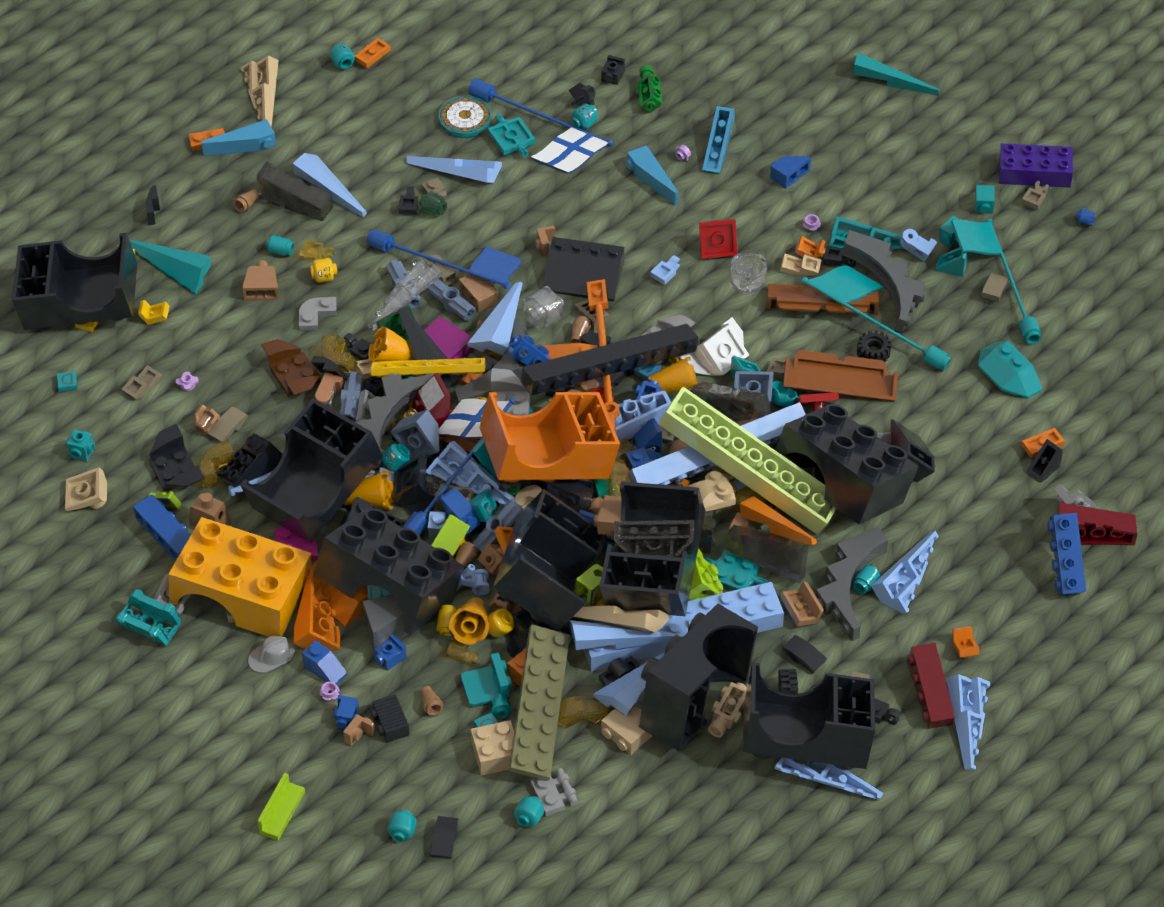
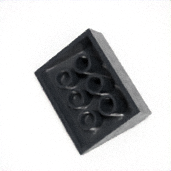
(577, 262)

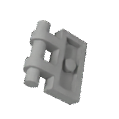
(549, 795)

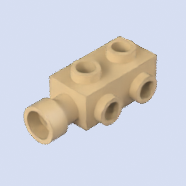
(727, 711)

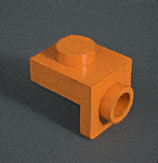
(810, 248)
(964, 642)

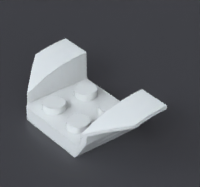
(715, 353)

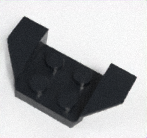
(171, 460)
(410, 483)
(519, 635)

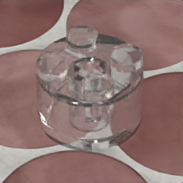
(748, 272)
(543, 308)

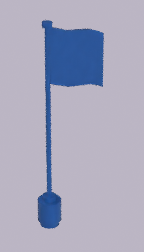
(489, 265)

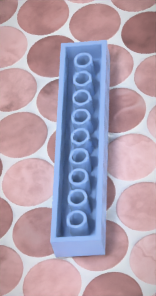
(690, 462)
(755, 603)

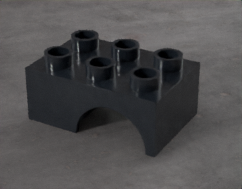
(69, 288)
(858, 468)
(318, 471)
(385, 555)
(544, 559)
(652, 581)
(678, 684)
(821, 726)

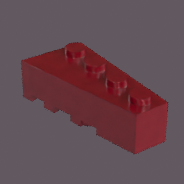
(1102, 526)
(930, 685)

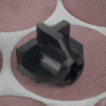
(582, 94)

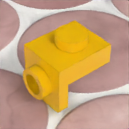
(154, 313)

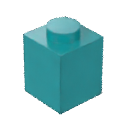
(984, 199)

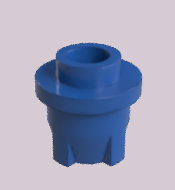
(1085, 217)

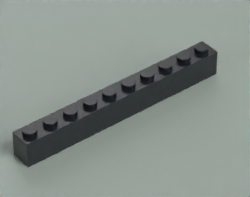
(608, 359)

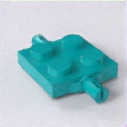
(511, 135)
(736, 571)

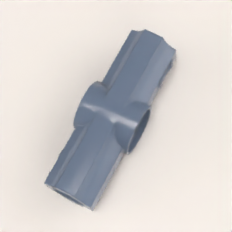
(396, 271)
(452, 300)
(350, 395)
(505, 518)

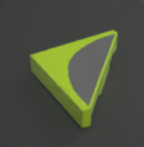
(168, 500)

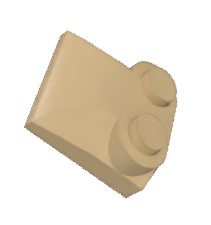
(86, 490)
(715, 491)

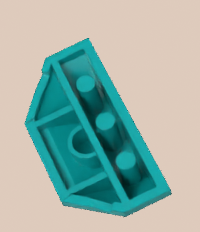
(1009, 369)

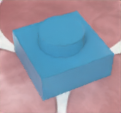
(647, 370)

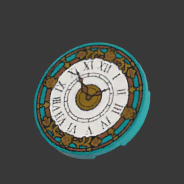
(465, 116)

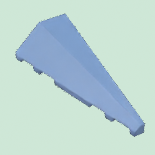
(967, 703)

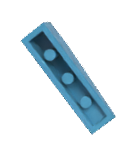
(245, 139)
(719, 139)
(648, 170)

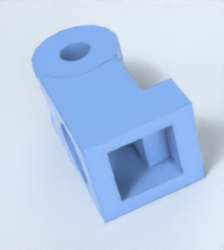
(916, 244)

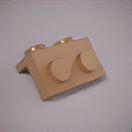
(802, 605)

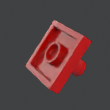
(718, 238)
(818, 400)

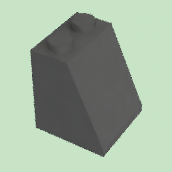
(383, 618)

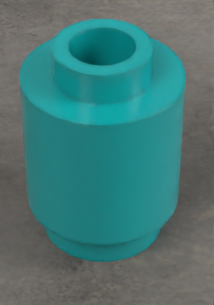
(280, 246)
(865, 579)

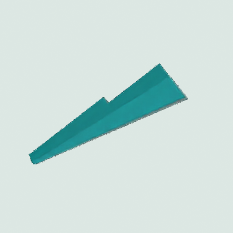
(872, 68)
(842, 226)
(181, 265)

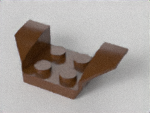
(290, 367)

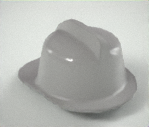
(271, 654)

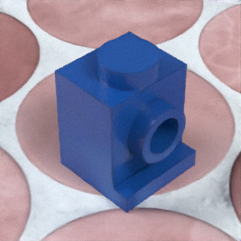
(390, 652)
(346, 711)

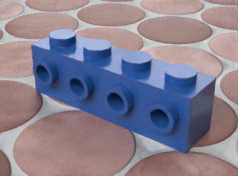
(162, 525)
(1067, 554)

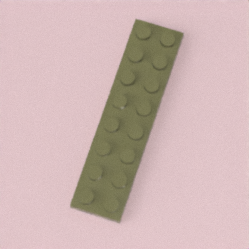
(539, 703)

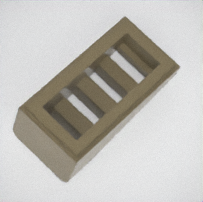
(583, 311)

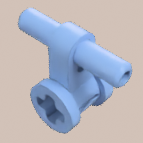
(474, 579)

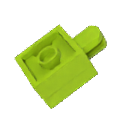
(705, 579)

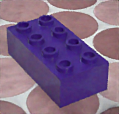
(1032, 163)

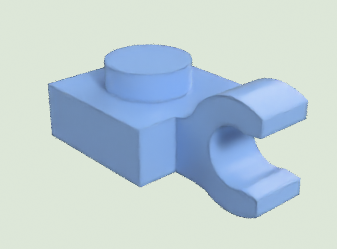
(665, 271)

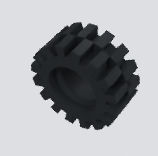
(874, 339)
(788, 681)

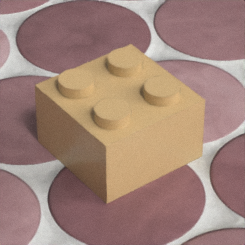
(493, 746)

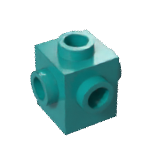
(80, 445)

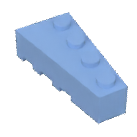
(638, 412)

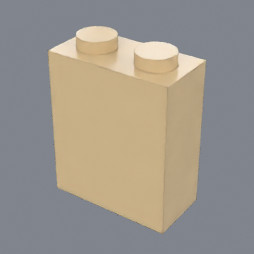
(625, 729)

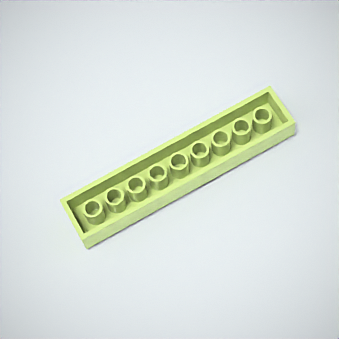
(748, 459)

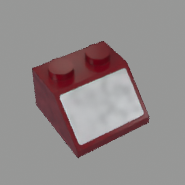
(435, 398)

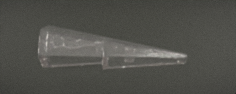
(413, 283)

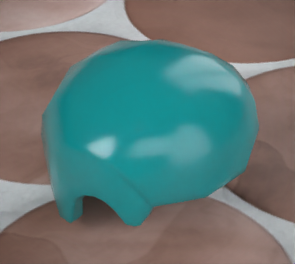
(781, 396)

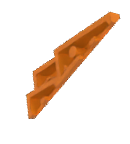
(760, 512)

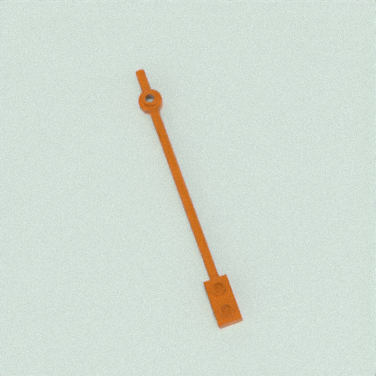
(598, 301)

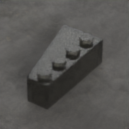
(733, 402)

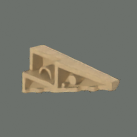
(262, 84)
(641, 620)

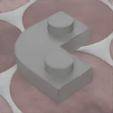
(313, 308)

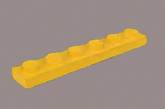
(423, 367)

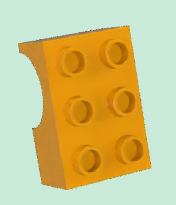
(243, 572)

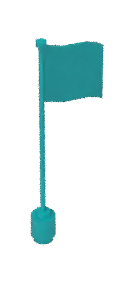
(982, 239)
(849, 285)

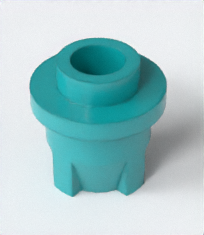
(501, 707)

